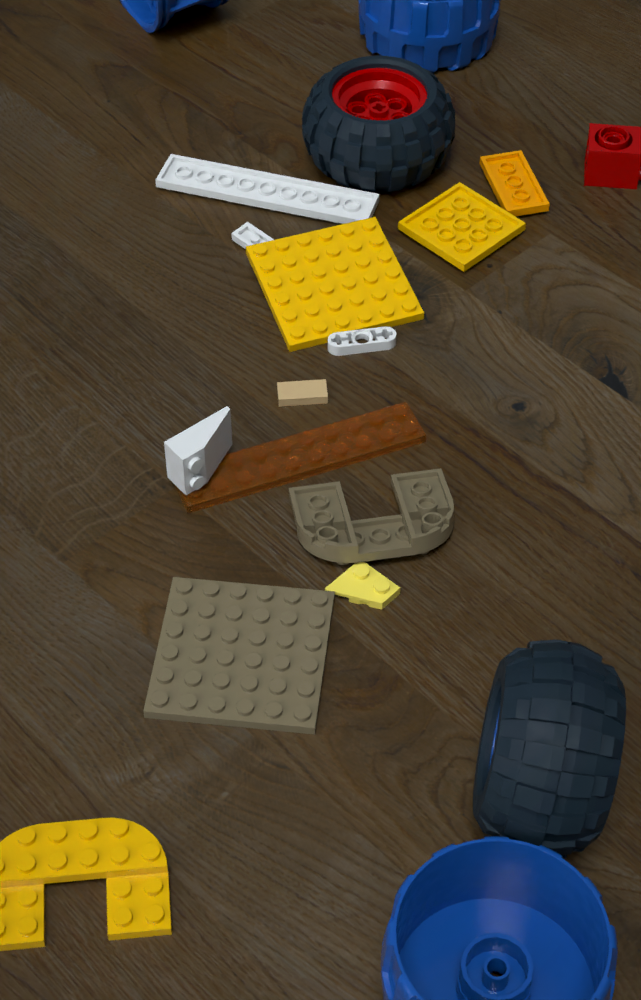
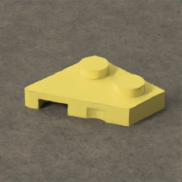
(365, 586)

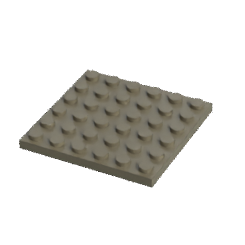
(241, 655)

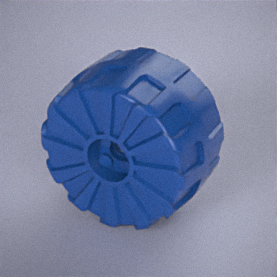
(430, 30)
(499, 911)

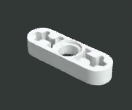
(369, 334)

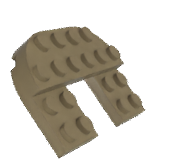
(330, 534)

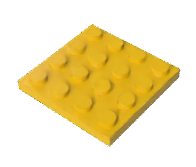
(461, 226)

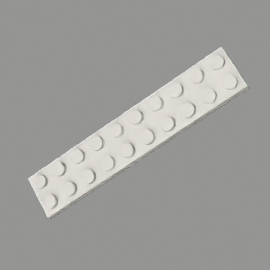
(266, 190)

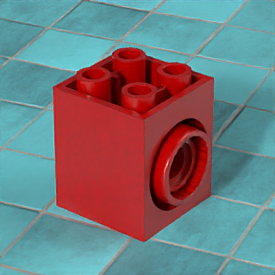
(613, 156)

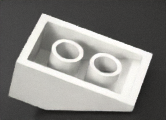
(198, 451)

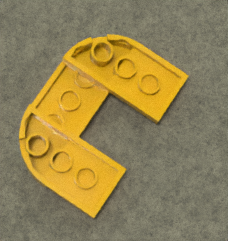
(77, 852)

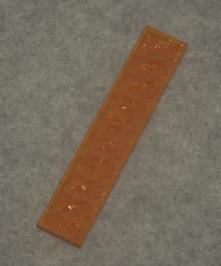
(307, 455)

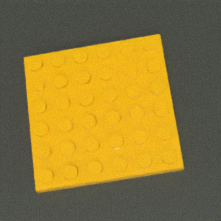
(333, 282)

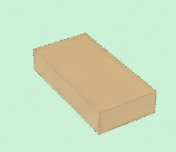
(302, 392)

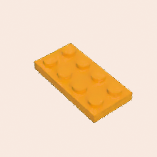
(514, 183)

